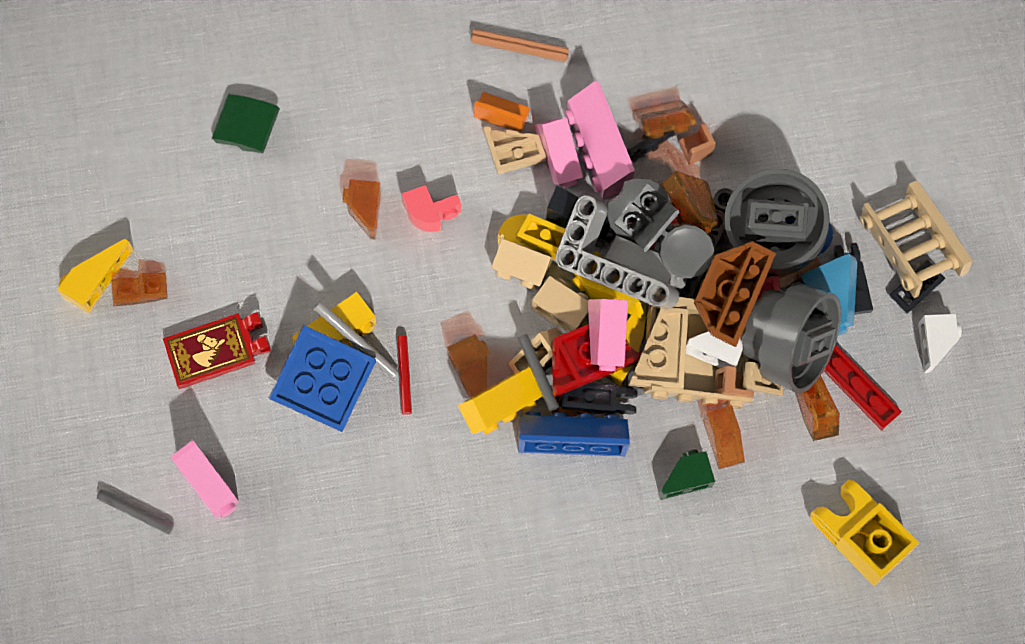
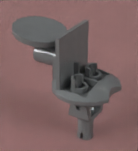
(683, 248)

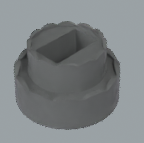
(779, 196)
(793, 335)

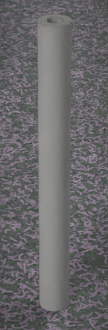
(355, 339)

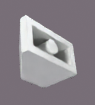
(937, 337)
(714, 350)

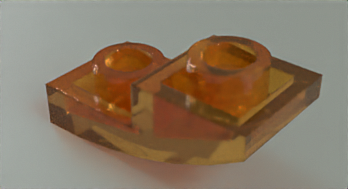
(139, 290)

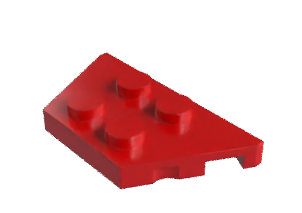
(573, 361)

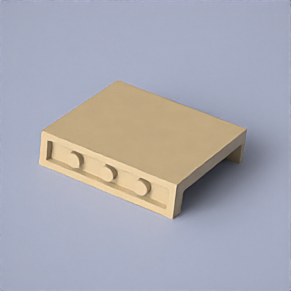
(698, 375)

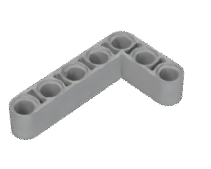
(605, 269)

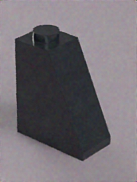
(560, 211)

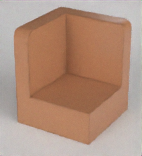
(698, 145)
(731, 382)

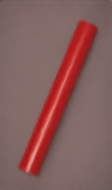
(404, 375)

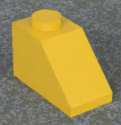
(542, 235)

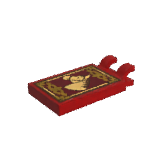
(214, 349)

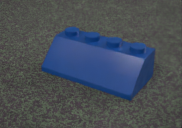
(573, 434)

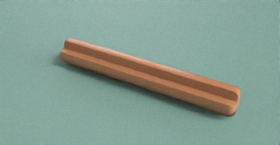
(520, 45)

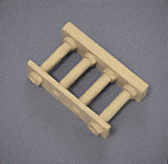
(928, 218)

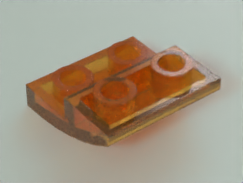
(664, 117)

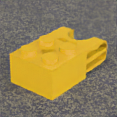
(863, 528)

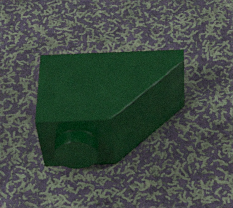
(689, 475)

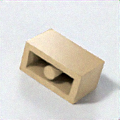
(521, 263)
(561, 304)

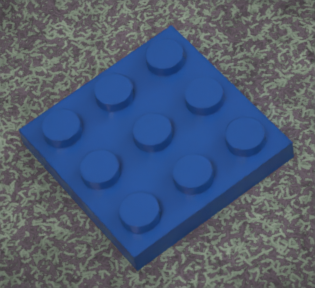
(322, 378)

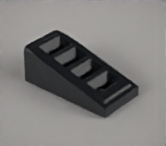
(938, 279)

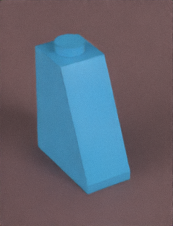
(840, 279)

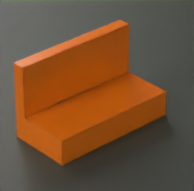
(501, 112)

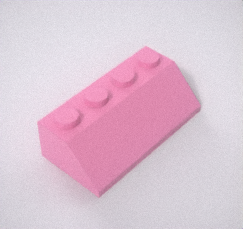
(599, 140)

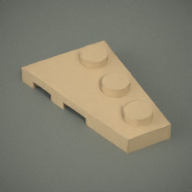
(665, 352)

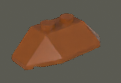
(732, 290)

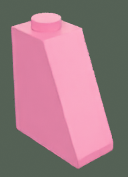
(560, 151)
(607, 332)
(205, 480)

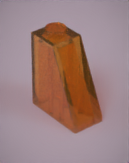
(692, 200)

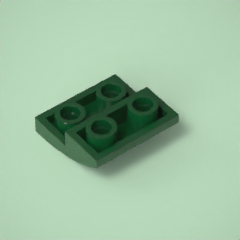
(245, 123)

